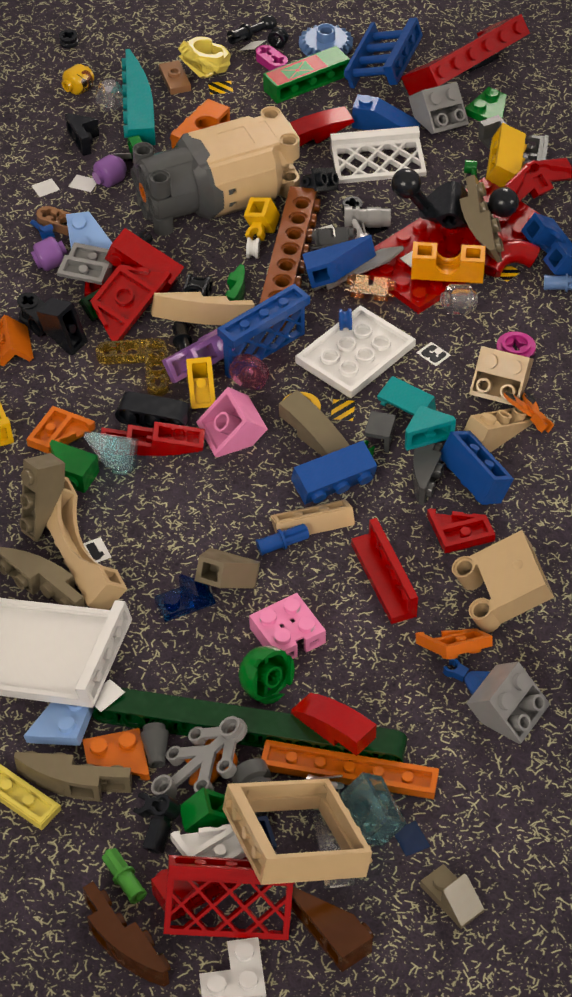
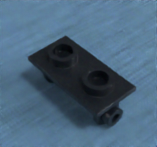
(321, 179)

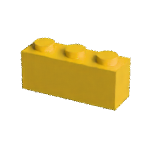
(505, 155)

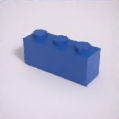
(476, 467)
(334, 473)

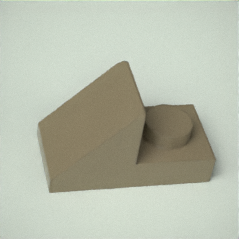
(453, 895)

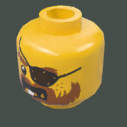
(77, 79)

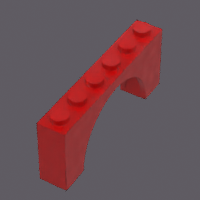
(456, 62)

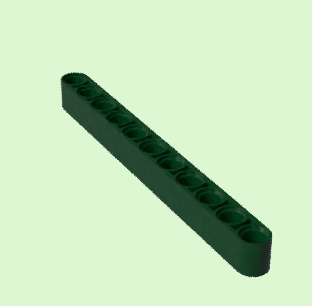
(182, 714)

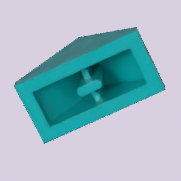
(428, 428)

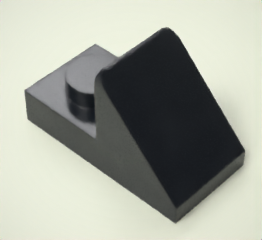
(82, 131)

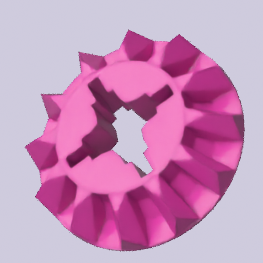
(523, 342)

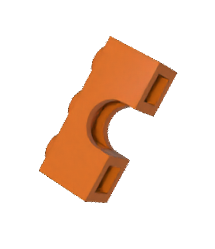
(205, 115)

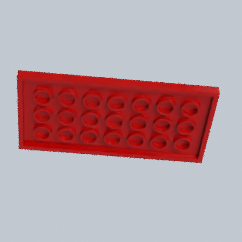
(424, 293)

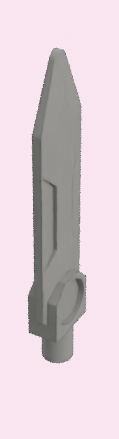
(382, 257)

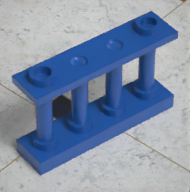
(394, 62)

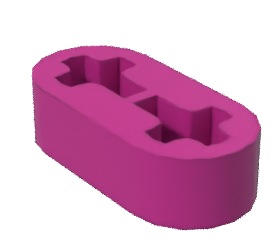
(270, 57)

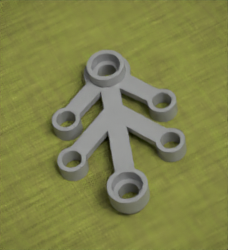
(226, 736)

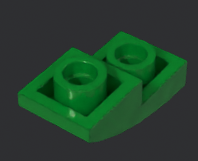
(236, 284)

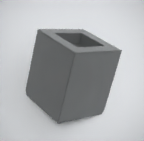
(488, 128)
(382, 427)

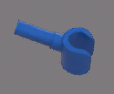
(45, 231)

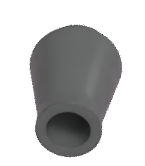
(155, 743)

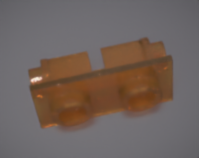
(360, 286)

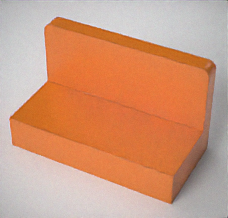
(14, 340)

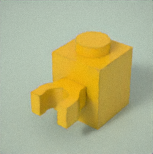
(261, 216)

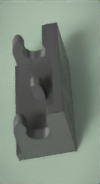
(536, 152)

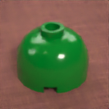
(266, 668)

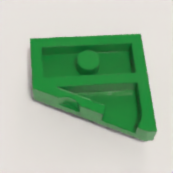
(487, 105)

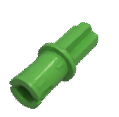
(124, 875)

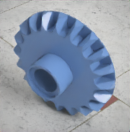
(325, 37)

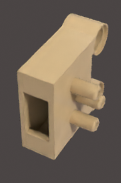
(511, 578)

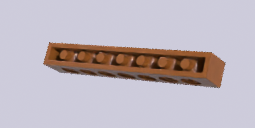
(292, 242)

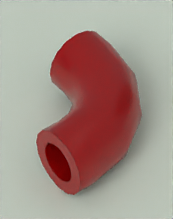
(514, 252)

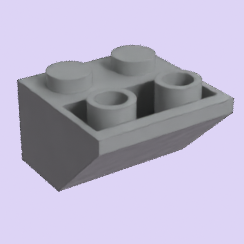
(439, 108)
(509, 701)

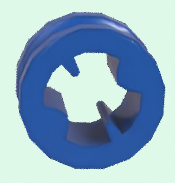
(345, 319)

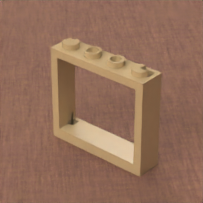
(245, 799)

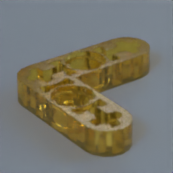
(144, 355)

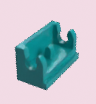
(405, 396)

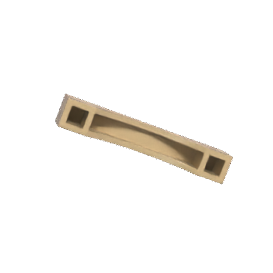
(96, 582)

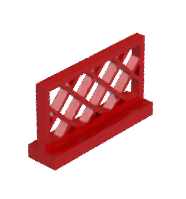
(222, 871)

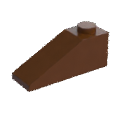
(333, 928)

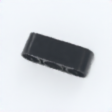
(145, 409)

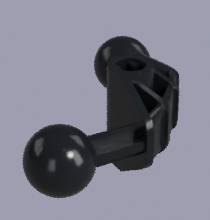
(444, 204)

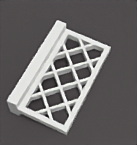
(375, 142)

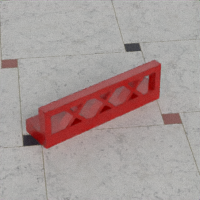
(386, 574)

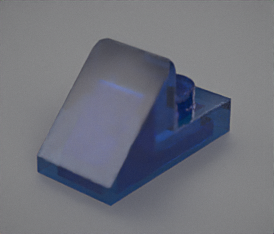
(184, 600)

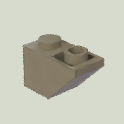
(226, 570)

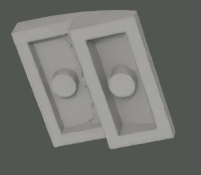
(86, 264)

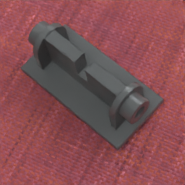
(325, 238)

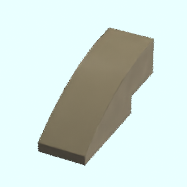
(311, 424)

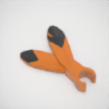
(530, 408)

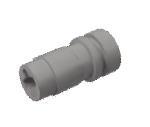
(372, 216)

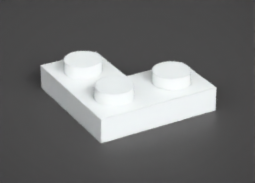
(244, 976)

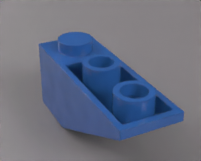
(338, 260)

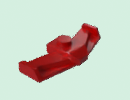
(538, 175)

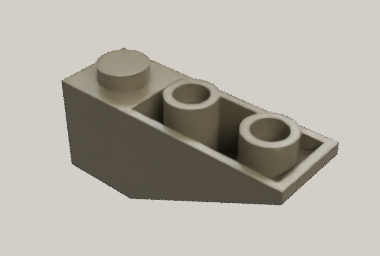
(41, 488)

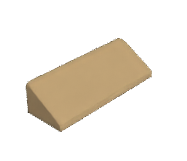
(317, 518)

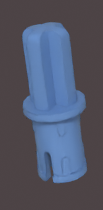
(558, 282)

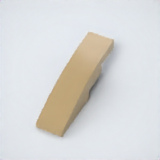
(196, 308)

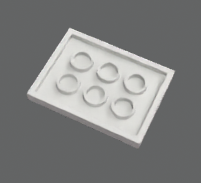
(355, 356)

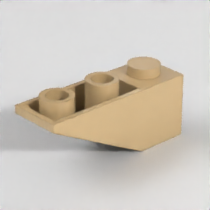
(497, 426)

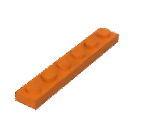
(305, 760)

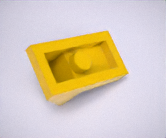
(200, 382)

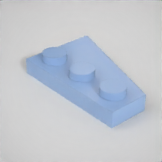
(60, 725)

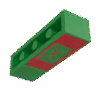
(305, 74)

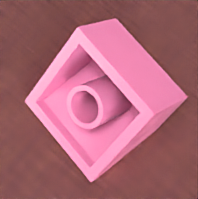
(231, 423)

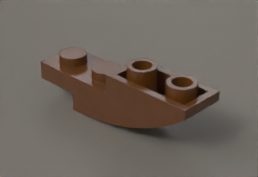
(124, 943)

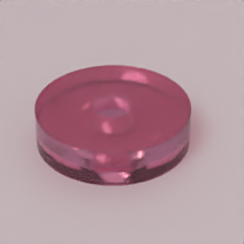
(249, 371)

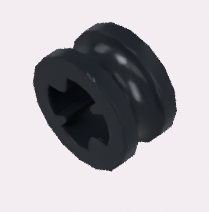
(281, 33)
(68, 38)
(352, 201)

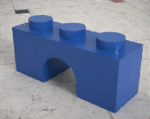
(550, 237)

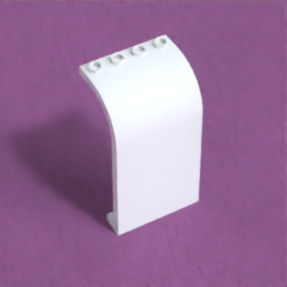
(58, 650)

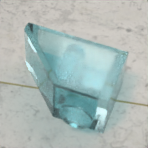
(114, 450)

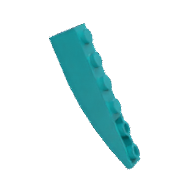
(137, 101)

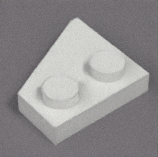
(209, 842)

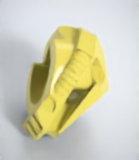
(204, 56)

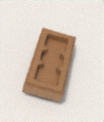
(174, 77)

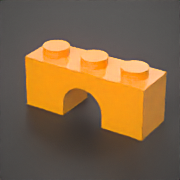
(430, 265)

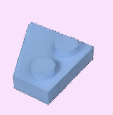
(86, 230)

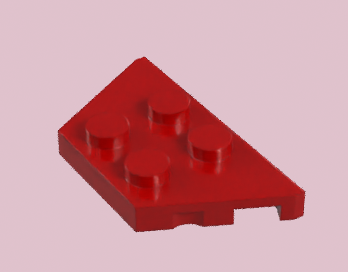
(126, 298)

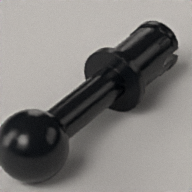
(245, 31)

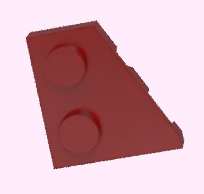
(460, 529)

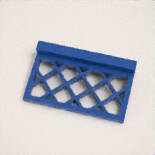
(258, 322)

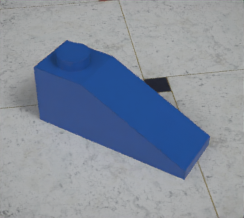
(377, 114)

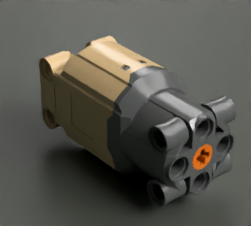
(216, 169)

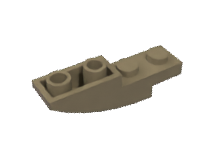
(480, 220)
(38, 574)
(61, 775)

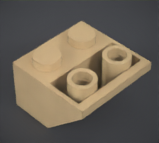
(500, 373)

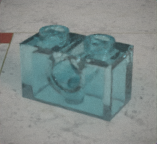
(373, 808)

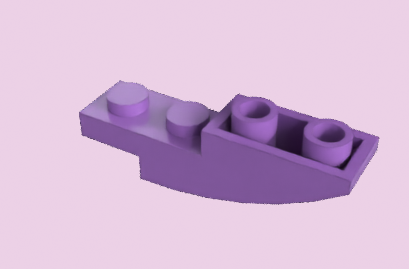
(207, 346)

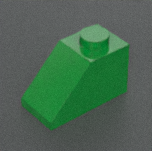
(80, 465)
(203, 810)

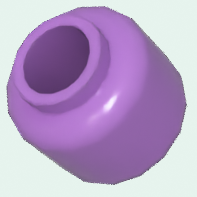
(109, 170)
(48, 253)

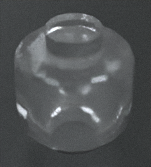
(109, 95)
(459, 299)

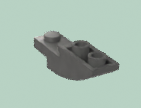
(426, 469)

